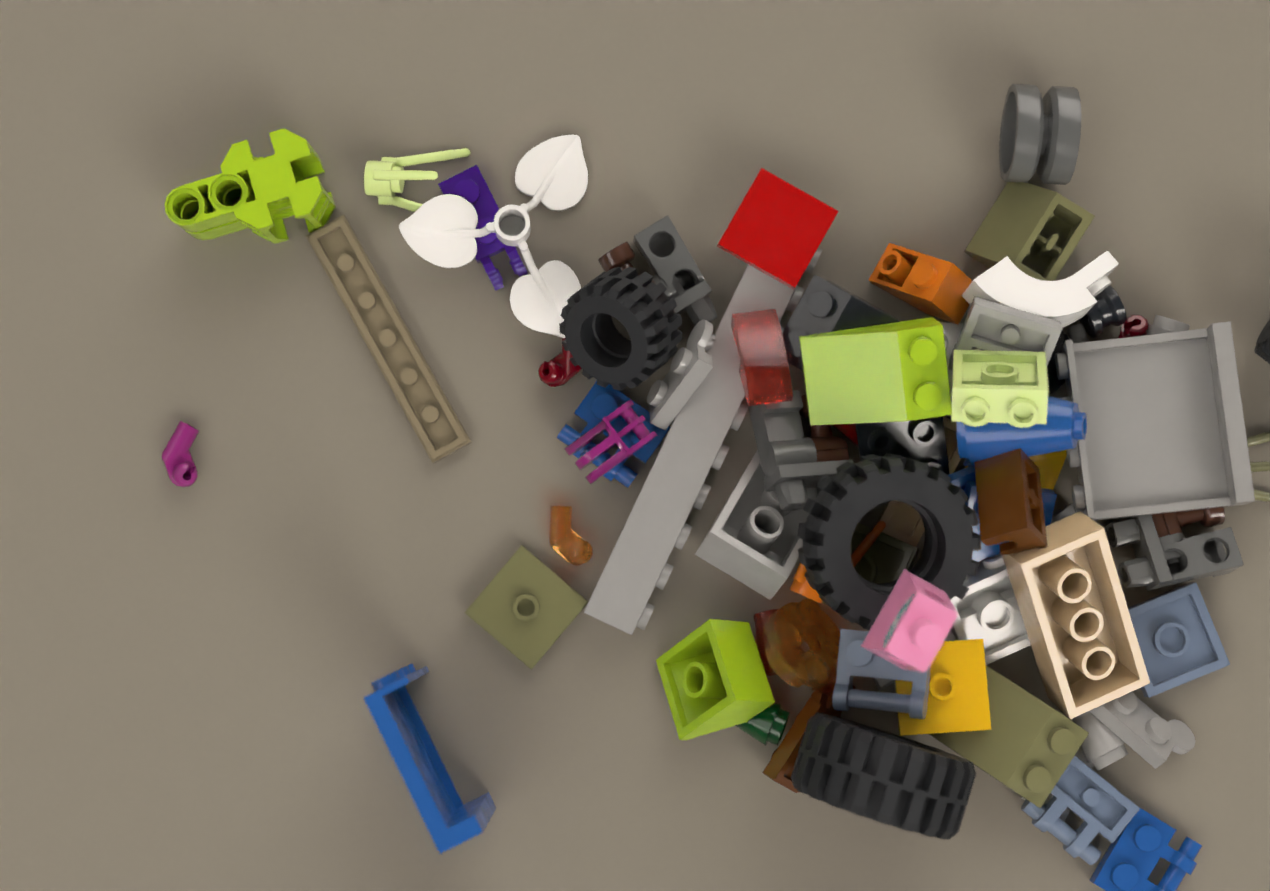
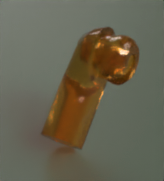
(565, 540)

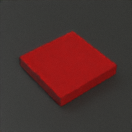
(777, 228)

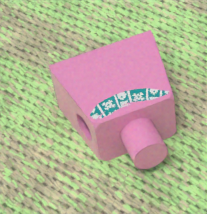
(911, 624)

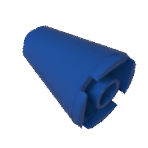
(1061, 433)

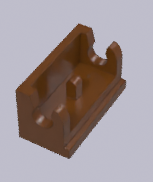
(1010, 502)

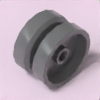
(1040, 134)

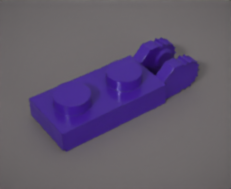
(474, 189)

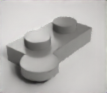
(686, 374)
(1145, 730)

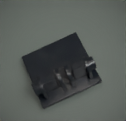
(913, 439)

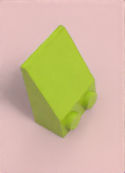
(876, 373)

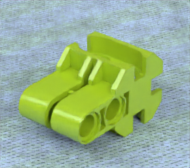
(269, 189)

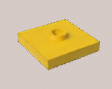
(956, 692)

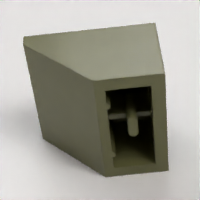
(1032, 229)

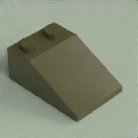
(1026, 744)

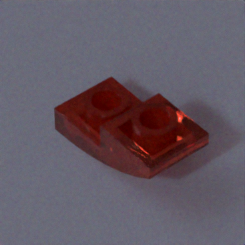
(762, 357)

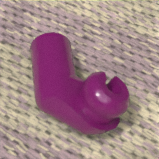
(178, 458)

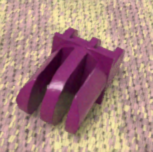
(634, 424)

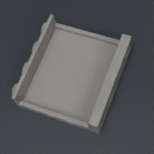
(1158, 423)

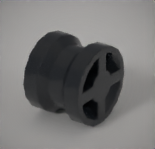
(1106, 312)

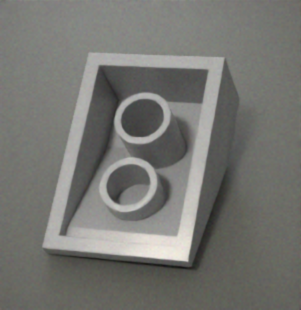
(753, 535)

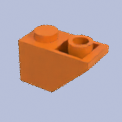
(923, 282)

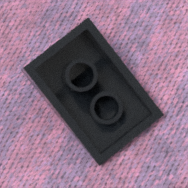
(828, 309)

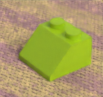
(714, 678)

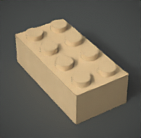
(1077, 617)

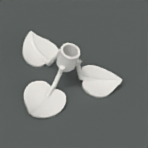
(446, 230)

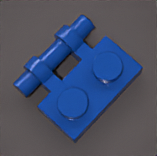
(596, 406)
(1136, 853)

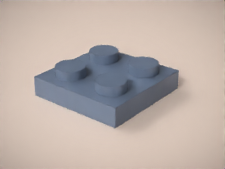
(1176, 638)

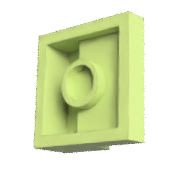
(999, 387)

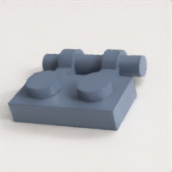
(1091, 799)

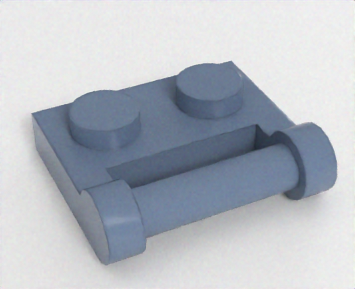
(857, 661)

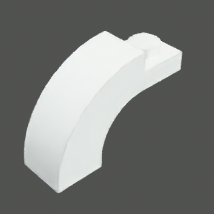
(1057, 300)

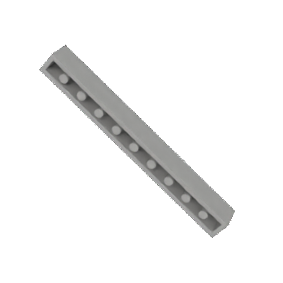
(683, 465)

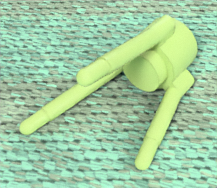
(388, 175)

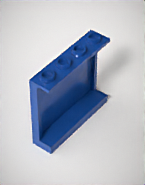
(420, 763)

